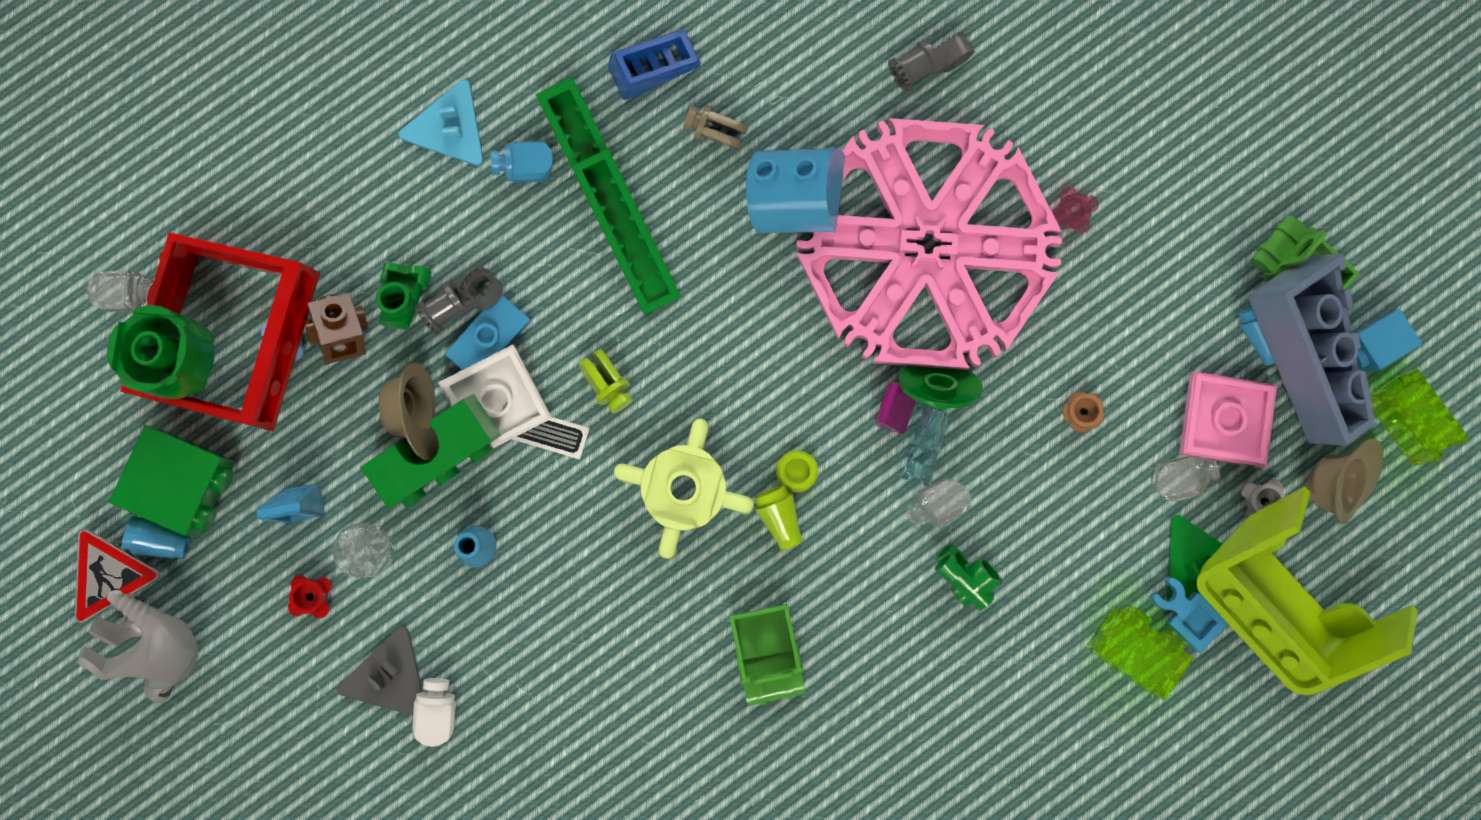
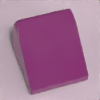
(895, 409)

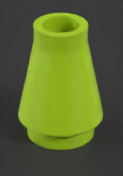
(779, 515)

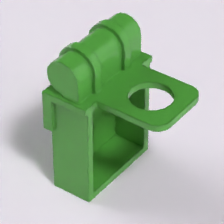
(1291, 246)
(767, 655)

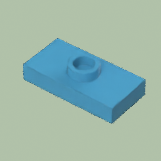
(488, 334)

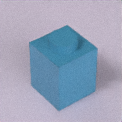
(1385, 341)

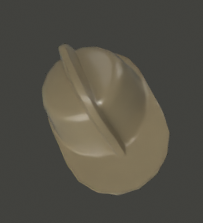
(407, 408)
(1346, 480)

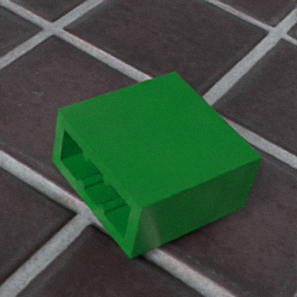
(173, 482)

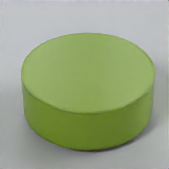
(797, 471)

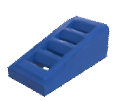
(642, 82)

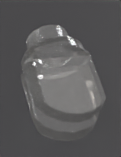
(118, 290)
(1184, 477)
(938, 504)

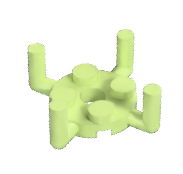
(688, 514)

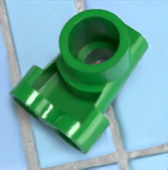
(400, 288)
(970, 582)

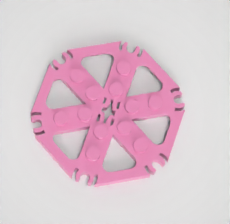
(964, 244)

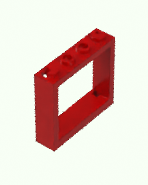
(281, 333)

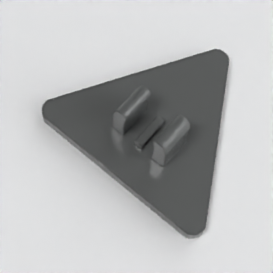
(387, 676)

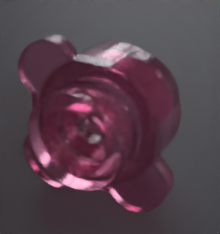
(1085, 206)

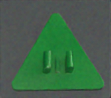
(1188, 553)

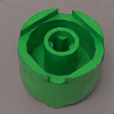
(161, 353)

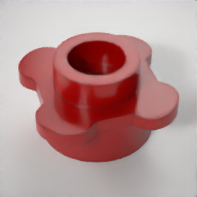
(298, 596)

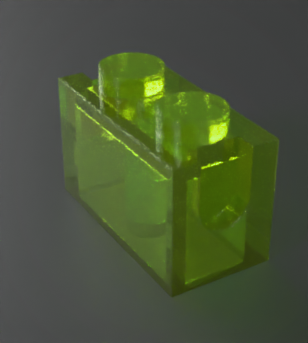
(1416, 417)
(1140, 652)

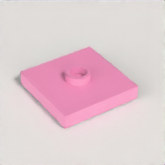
(1228, 419)

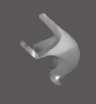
(160, 657)

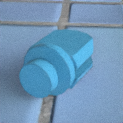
(523, 162)

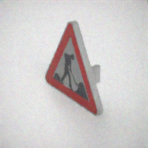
(103, 569)

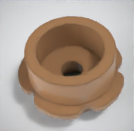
(1094, 409)

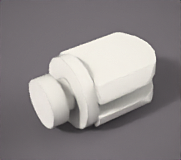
(434, 713)

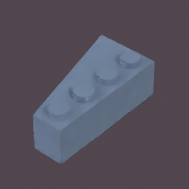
(1315, 350)

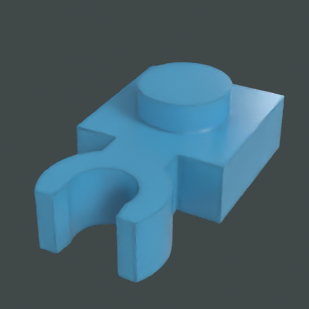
(1192, 616)

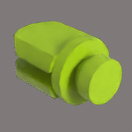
(617, 386)

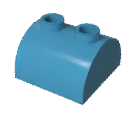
(794, 190)

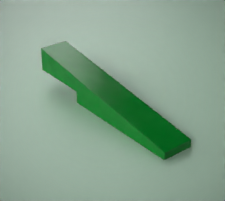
(608, 195)

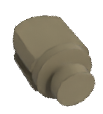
(699, 122)

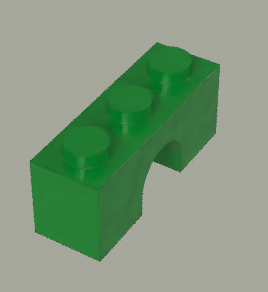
(462, 433)

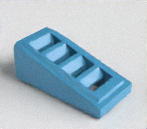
(293, 505)

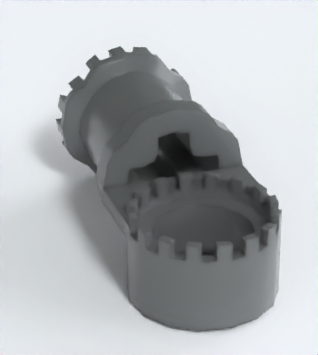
(929, 60)
(460, 298)

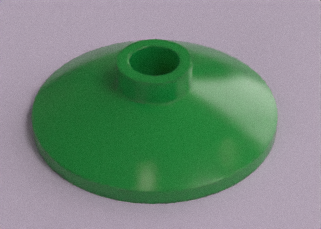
(940, 387)

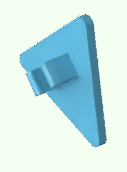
(448, 126)

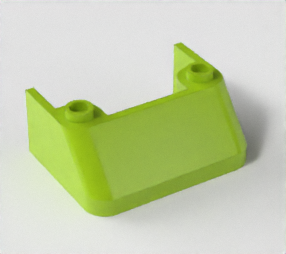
(1282, 621)

